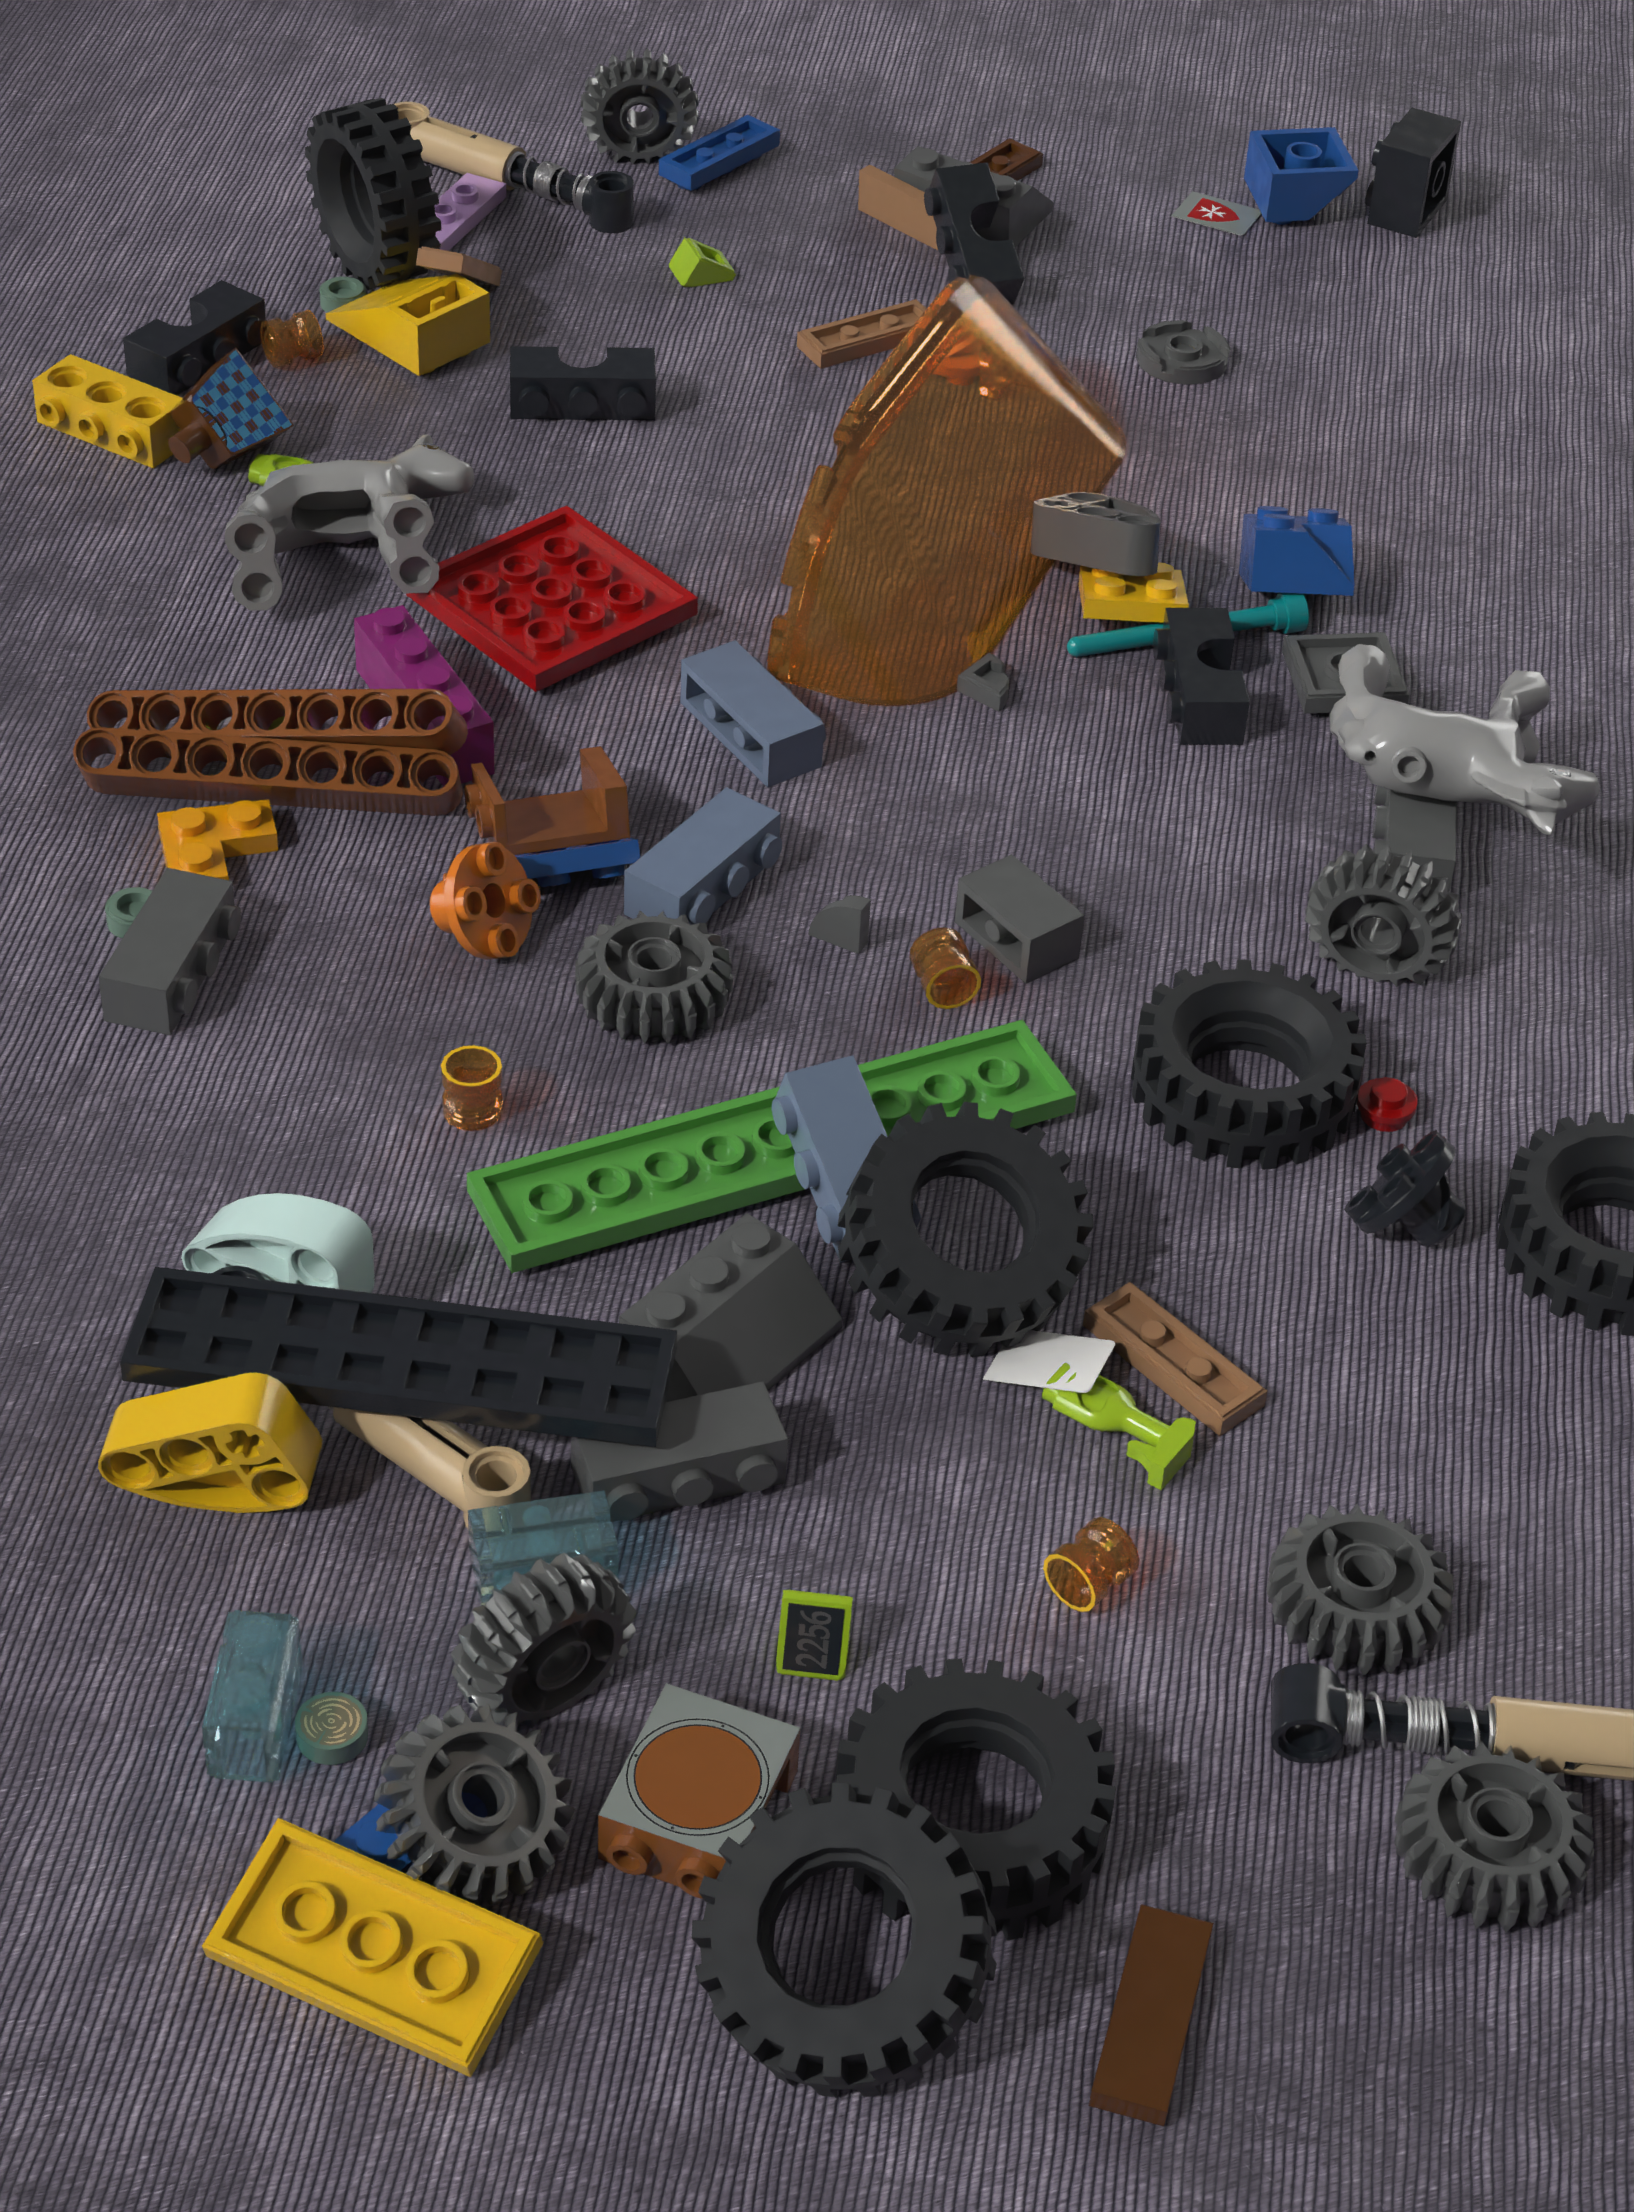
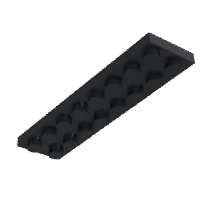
(406, 1355)

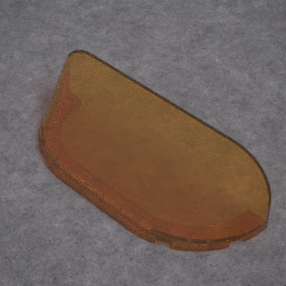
(924, 523)

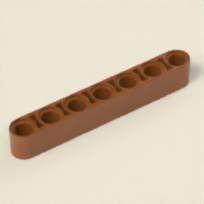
(303, 711)
(246, 757)

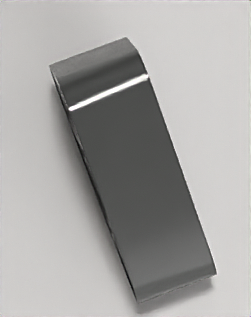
(1097, 533)

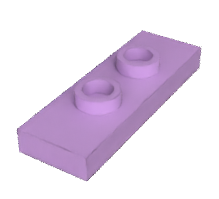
(466, 206)

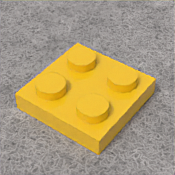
(1131, 597)

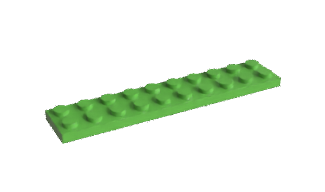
(733, 1152)

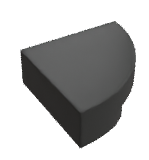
(986, 682)
(844, 923)

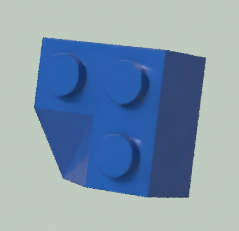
(1297, 171)
(1297, 552)

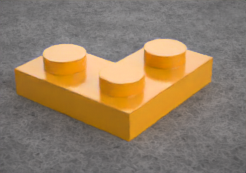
(204, 836)

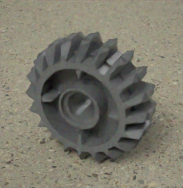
(635, 83)
(1383, 916)
(653, 976)
(1360, 1589)
(544, 1639)
(1494, 1836)
(448, 1839)

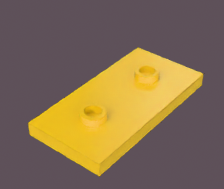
(374, 1946)

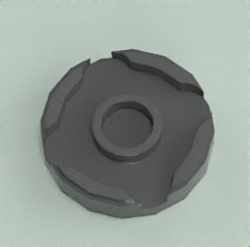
(1182, 354)

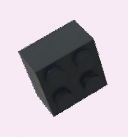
(1412, 172)

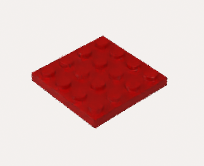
(554, 598)

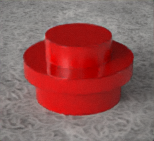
(1386, 1104)

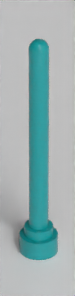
(1285, 612)

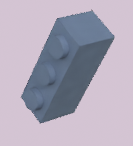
(752, 713)
(704, 859)
(831, 1131)

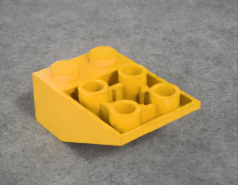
(420, 320)

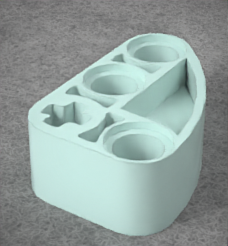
(288, 1242)

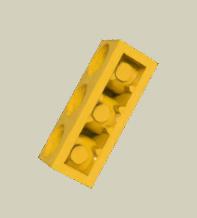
(106, 409)

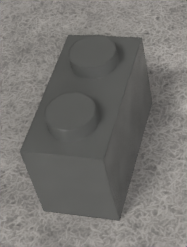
(1019, 918)

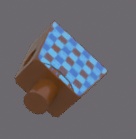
(226, 415)

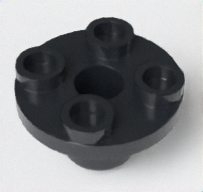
(1412, 1193)

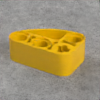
(215, 1446)

